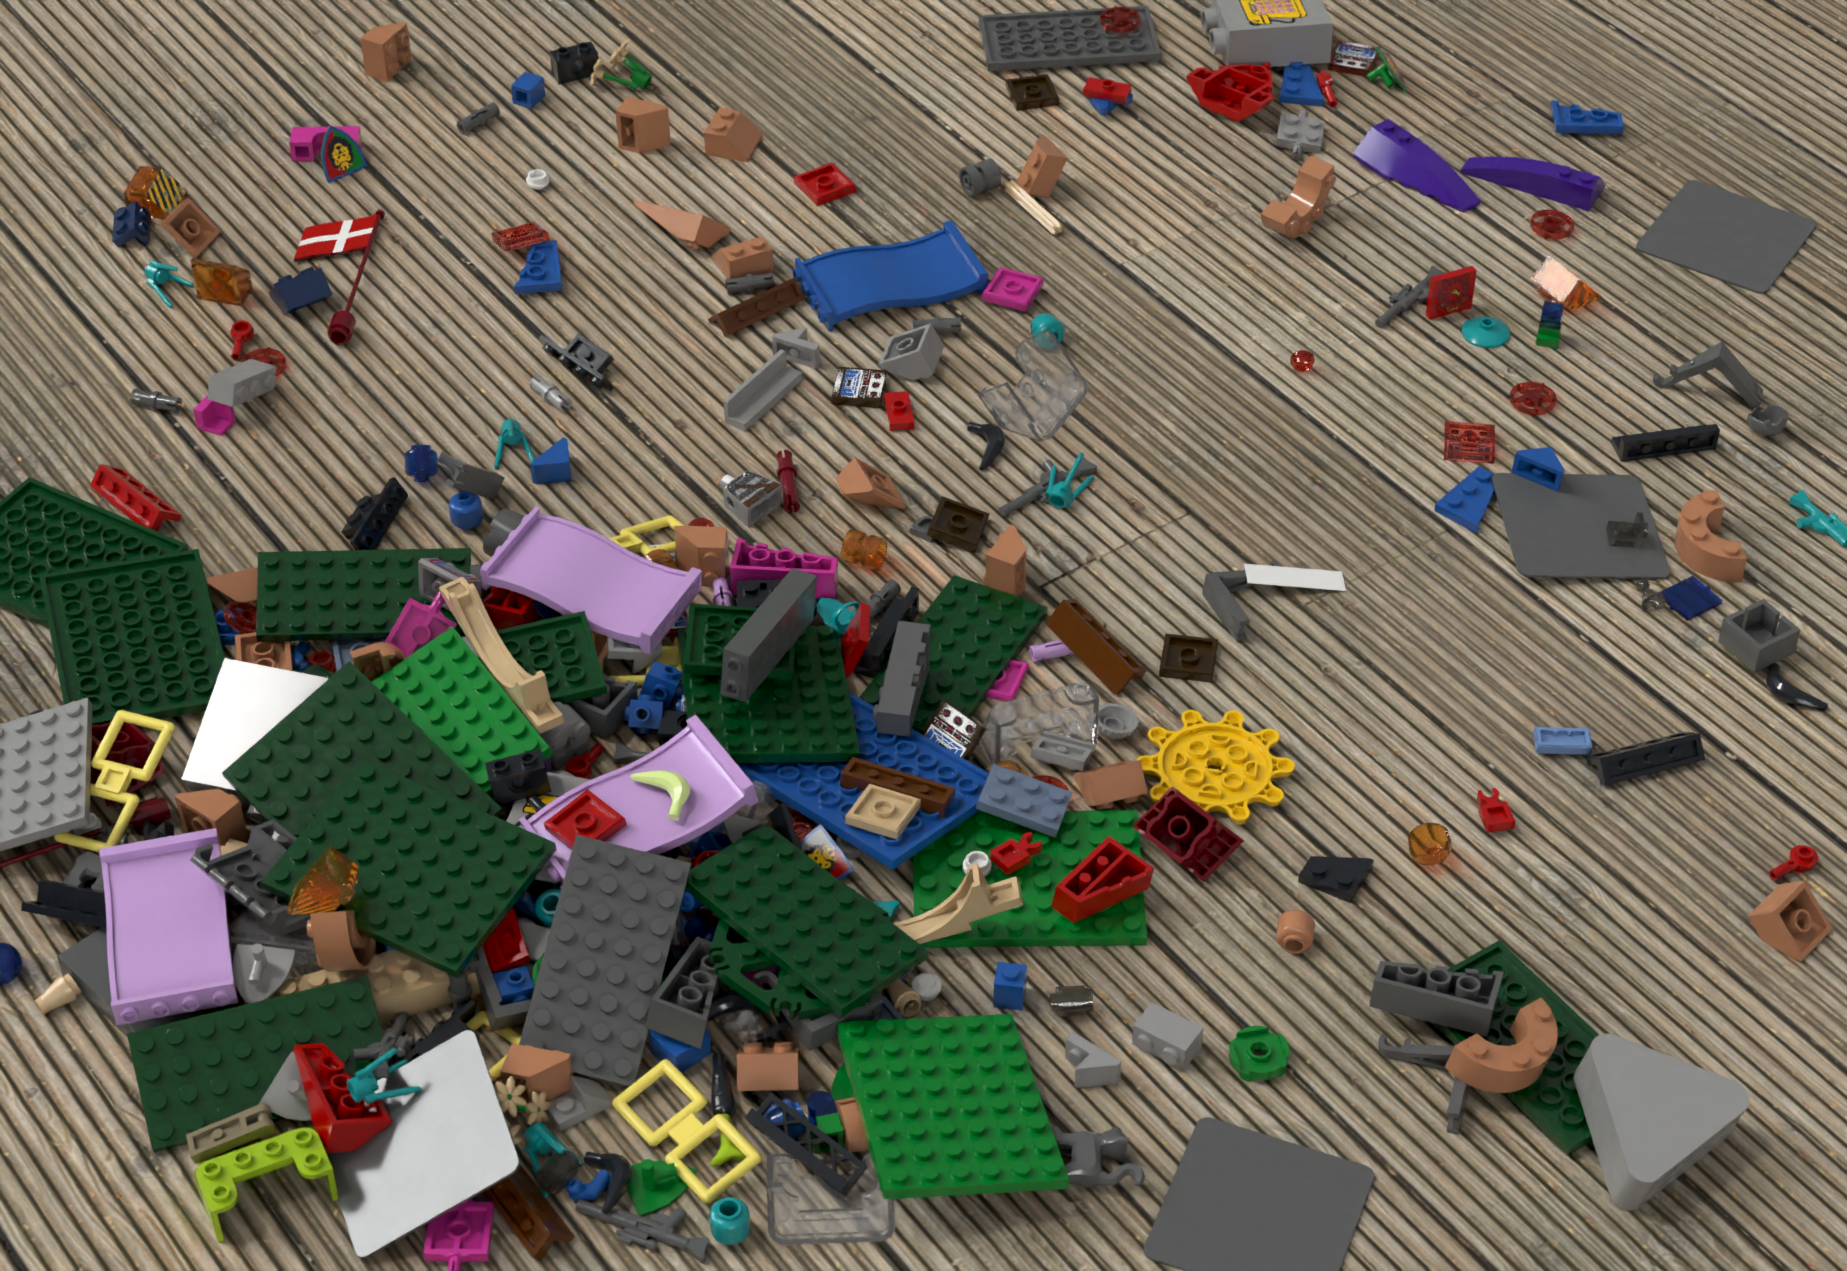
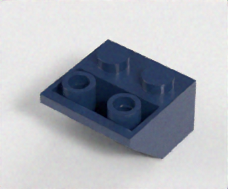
(300, 291)

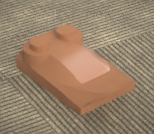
(271, 654)

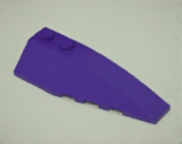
(1403, 157)
(1539, 179)

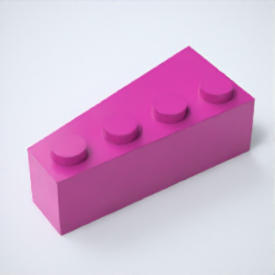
(767, 564)

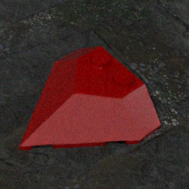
(1233, 89)

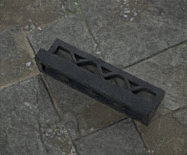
(1666, 442)
(881, 641)
(1647, 757)
(69, 903)
(796, 1148)

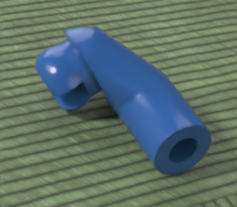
(298, 654)
(590, 1190)

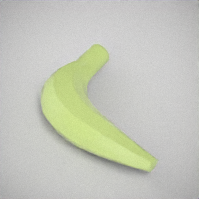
(670, 781)

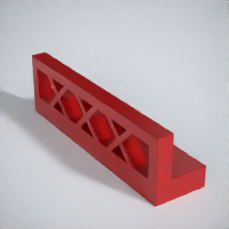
(132, 497)

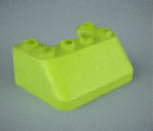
(218, 1175)

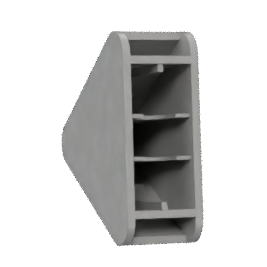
(1651, 1115)

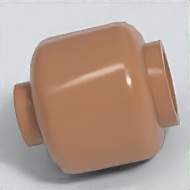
(1295, 931)

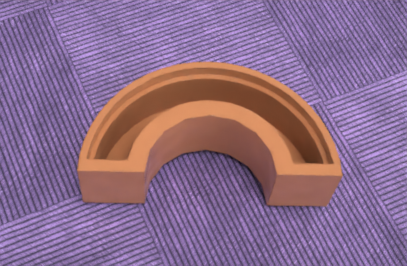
(1305, 202)
(1701, 548)
(338, 941)
(1508, 1067)

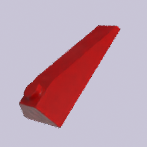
(334, 1113)

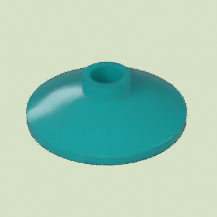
(1485, 332)

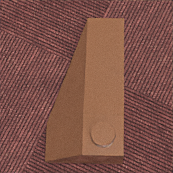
(687, 226)

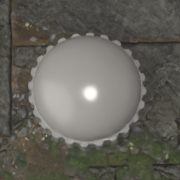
(1116, 721)

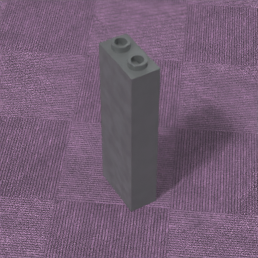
(768, 635)
(89, 969)

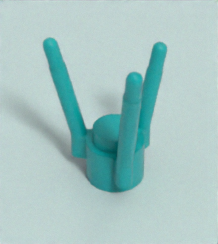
(158, 274)
(512, 435)
(1060, 493)
(365, 1083)
(542, 1141)

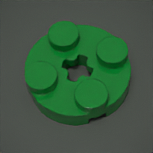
(1255, 1067)

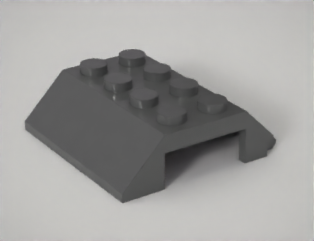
(245, 868)

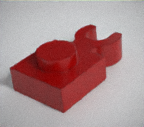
(1494, 814)
(1013, 855)

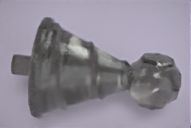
(1650, 599)

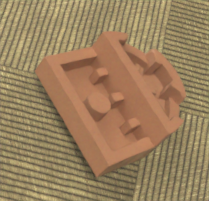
(376, 659)

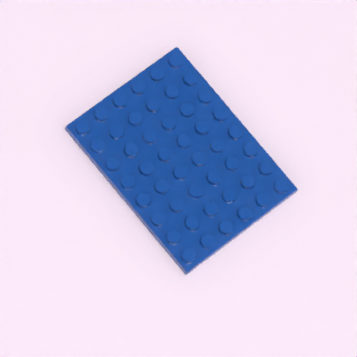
(817, 790)

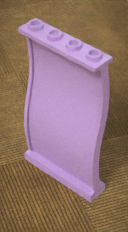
(586, 572)
(715, 794)
(165, 929)

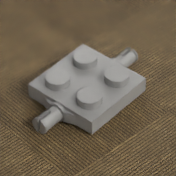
(1300, 133)

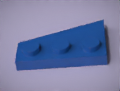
(1300, 86)
(1576, 120)
(541, 270)
(1468, 500)

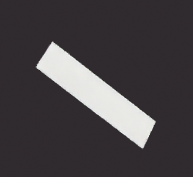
(1295, 577)

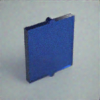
(1690, 598)

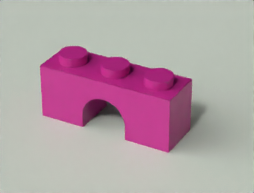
(308, 141)

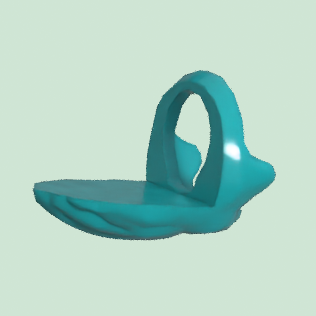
(836, 614)

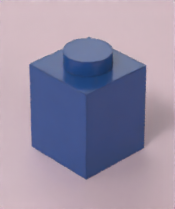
(528, 90)
(1010, 986)

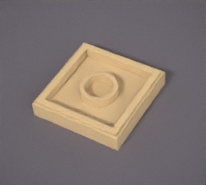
(883, 811)

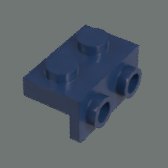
(131, 222)

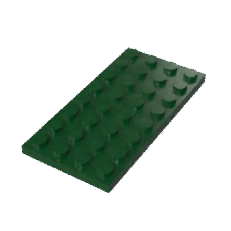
(341, 592)
(971, 644)
(804, 919)
(228, 1058)
(1553, 1097)

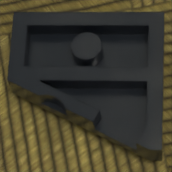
(1336, 875)

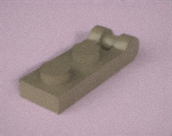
(231, 1132)

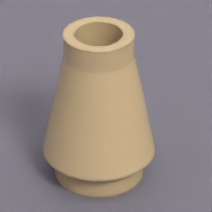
(58, 994)
(904, 998)

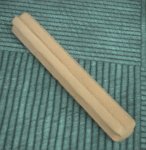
(1033, 207)

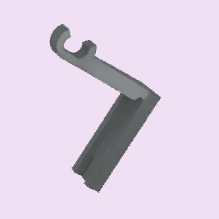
(1729, 366)
(472, 478)
(1218, 594)
(498, 1015)
(823, 1029)
(1435, 1057)

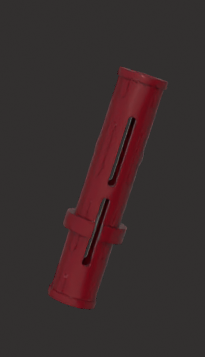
(786, 474)

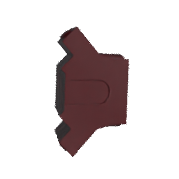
(129, 748)
(1188, 833)

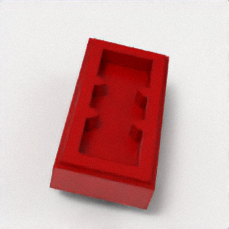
(1107, 90)
(899, 411)

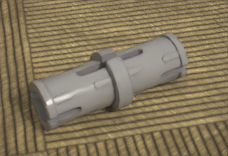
(550, 393)

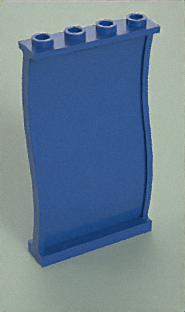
(890, 275)

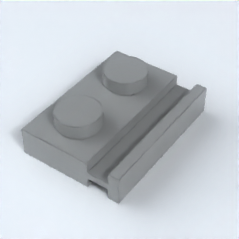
(1063, 751)

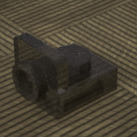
(1626, 533)

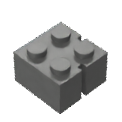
(1752, 633)

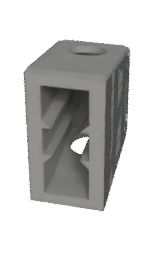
(750, 496)

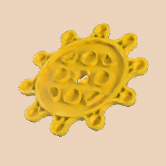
(1243, 760)

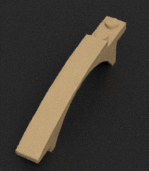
(526, 691)
(969, 902)

